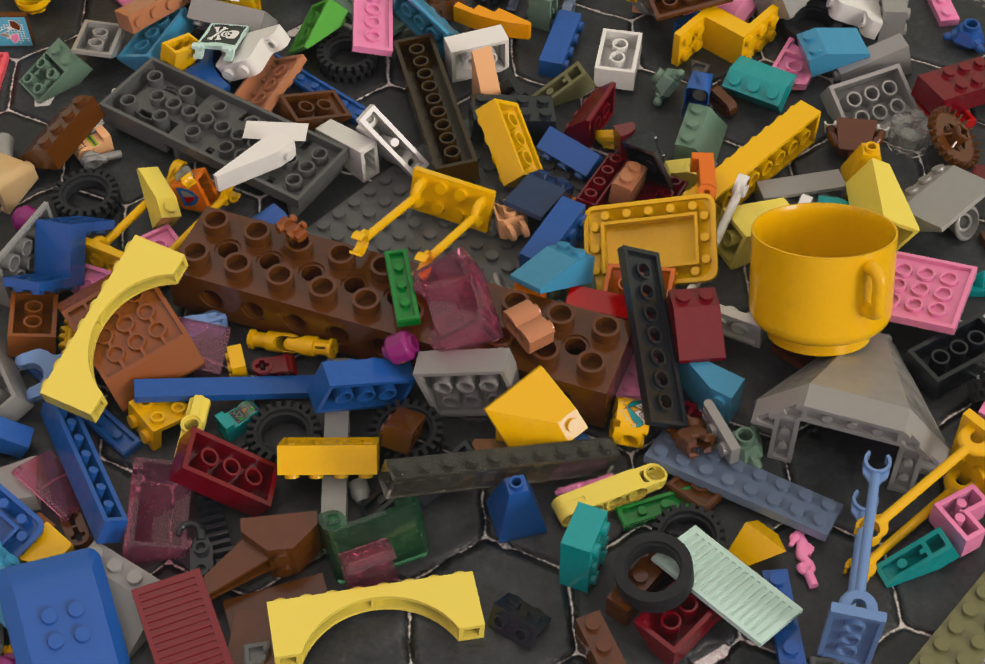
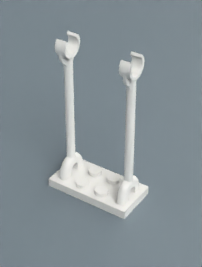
(735, 323)

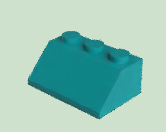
(759, 83)

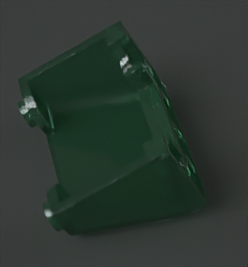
(400, 524)

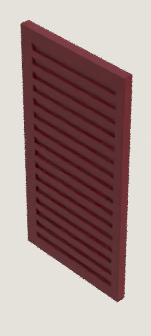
(181, 621)

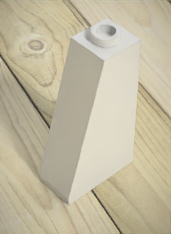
(363, 150)

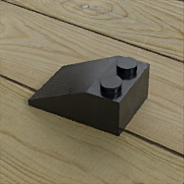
(643, 148)

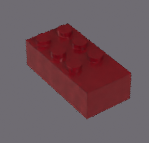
(954, 86)
(224, 472)

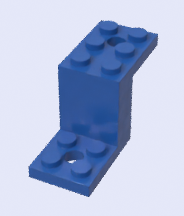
(58, 254)

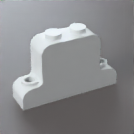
(859, 13)
(253, 53)
(389, 140)

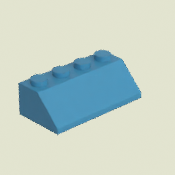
(423, 20)
(149, 40)

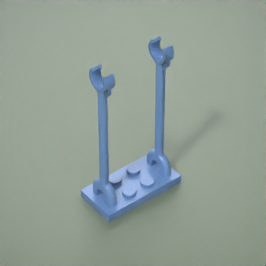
(849, 630)

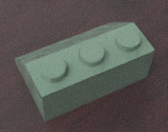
(700, 132)

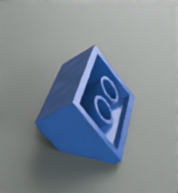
(569, 154)

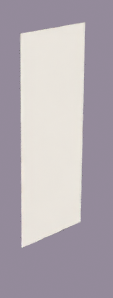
(260, 129)

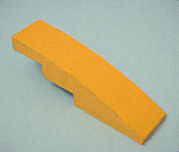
(482, 18)

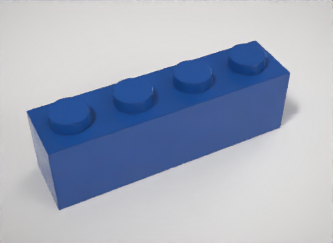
(560, 43)

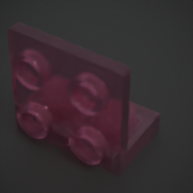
(369, 564)

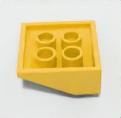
(535, 412)

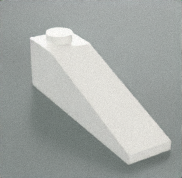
(262, 157)

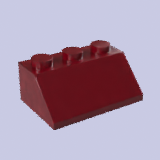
(593, 115)
(676, 631)

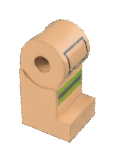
(96, 142)

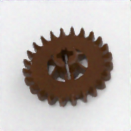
(952, 138)

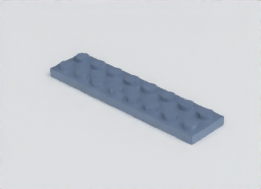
(749, 487)

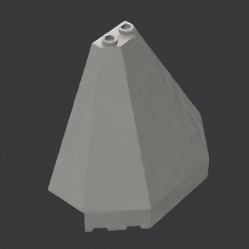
(859, 395)

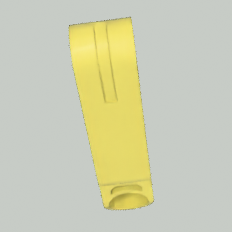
(612, 491)

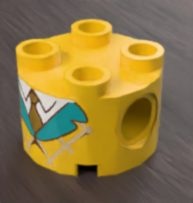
(628, 423)

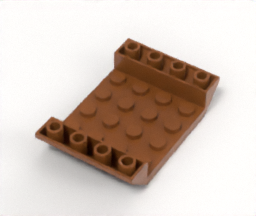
(137, 341)

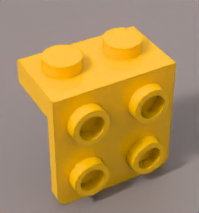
(153, 418)

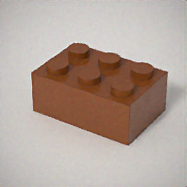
(32, 322)

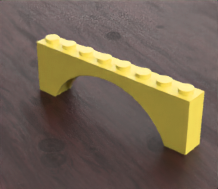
(73, 378)
(445, 599)

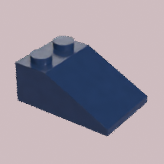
(538, 194)

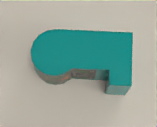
(235, 422)

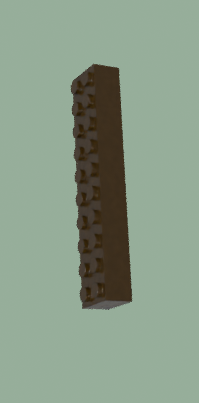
(435, 108)

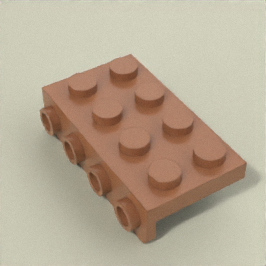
(271, 81)

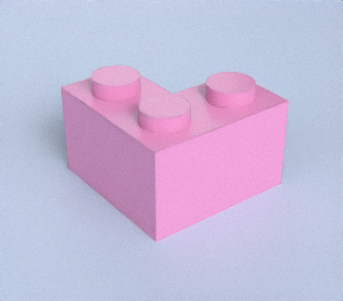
(959, 518)

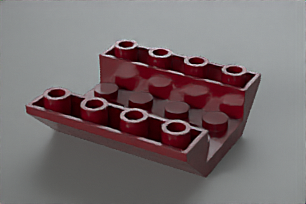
(598, 188)

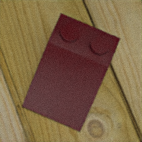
(696, 325)

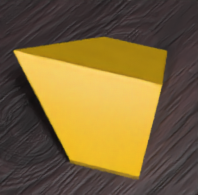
(756, 543)

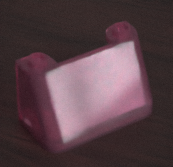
(458, 302)
(155, 514)

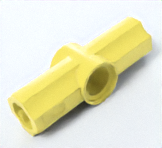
(195, 415)

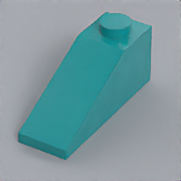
(918, 558)

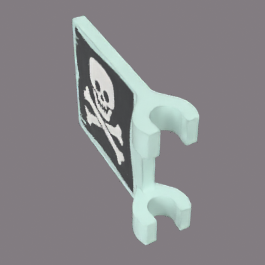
(220, 37)

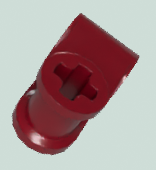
(275, 366)

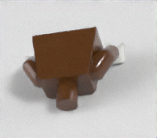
(849, 133)

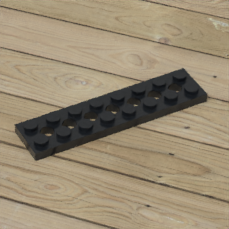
(631, 262)

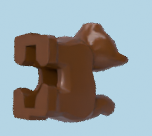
(692, 437)

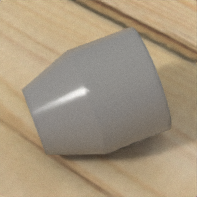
(359, 490)

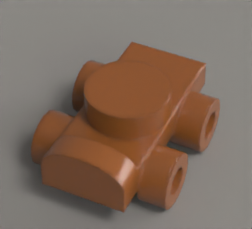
(291, 229)

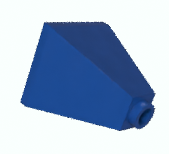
(515, 510)

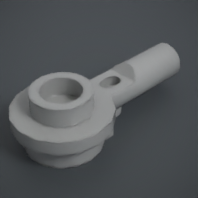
(93, 159)

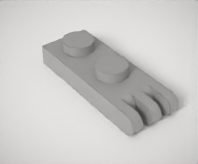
(715, 424)

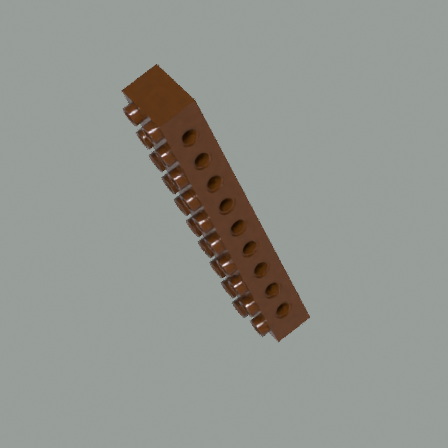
(329, 293)

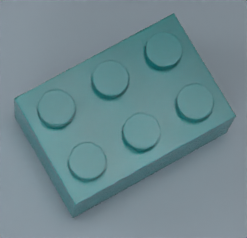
(584, 547)

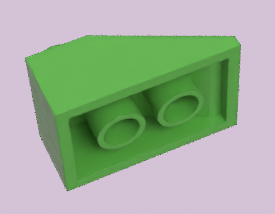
(320, 22)

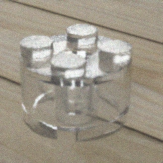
(909, 134)

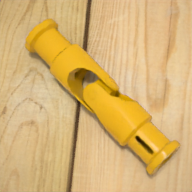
(305, 345)

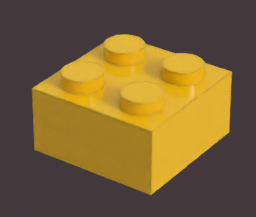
(236, 361)

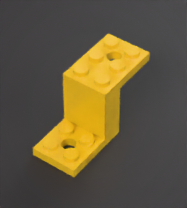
(724, 34)

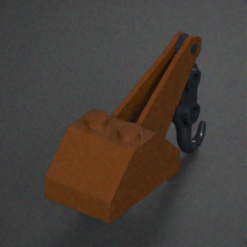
(269, 544)

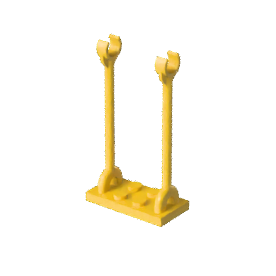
(441, 197)
(102, 255)
(964, 464)

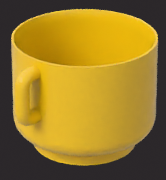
(822, 276)

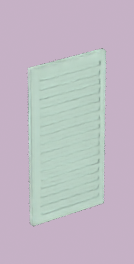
(733, 588)

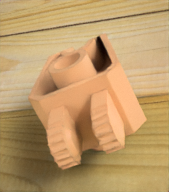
(510, 222)

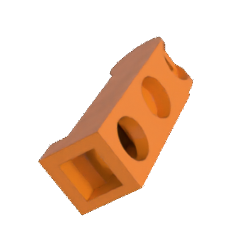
(704, 166)

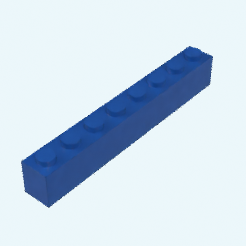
(86, 474)

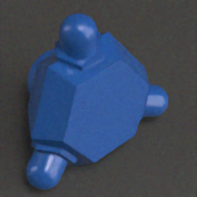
(967, 36)

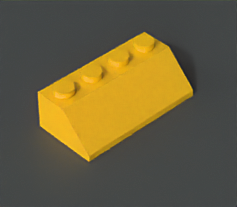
(508, 141)
(328, 457)

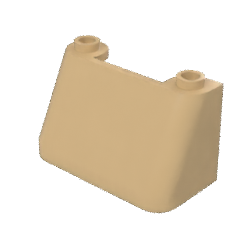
(15, 181)

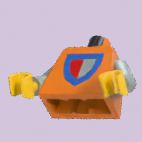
(194, 189)

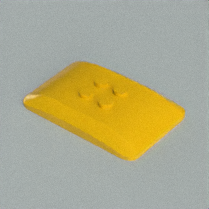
(675, 227)

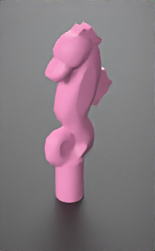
(562, 490)
(803, 550)

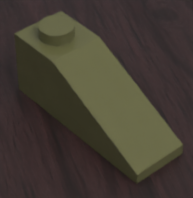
(568, 85)

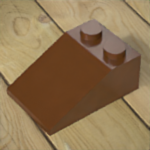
(312, 108)

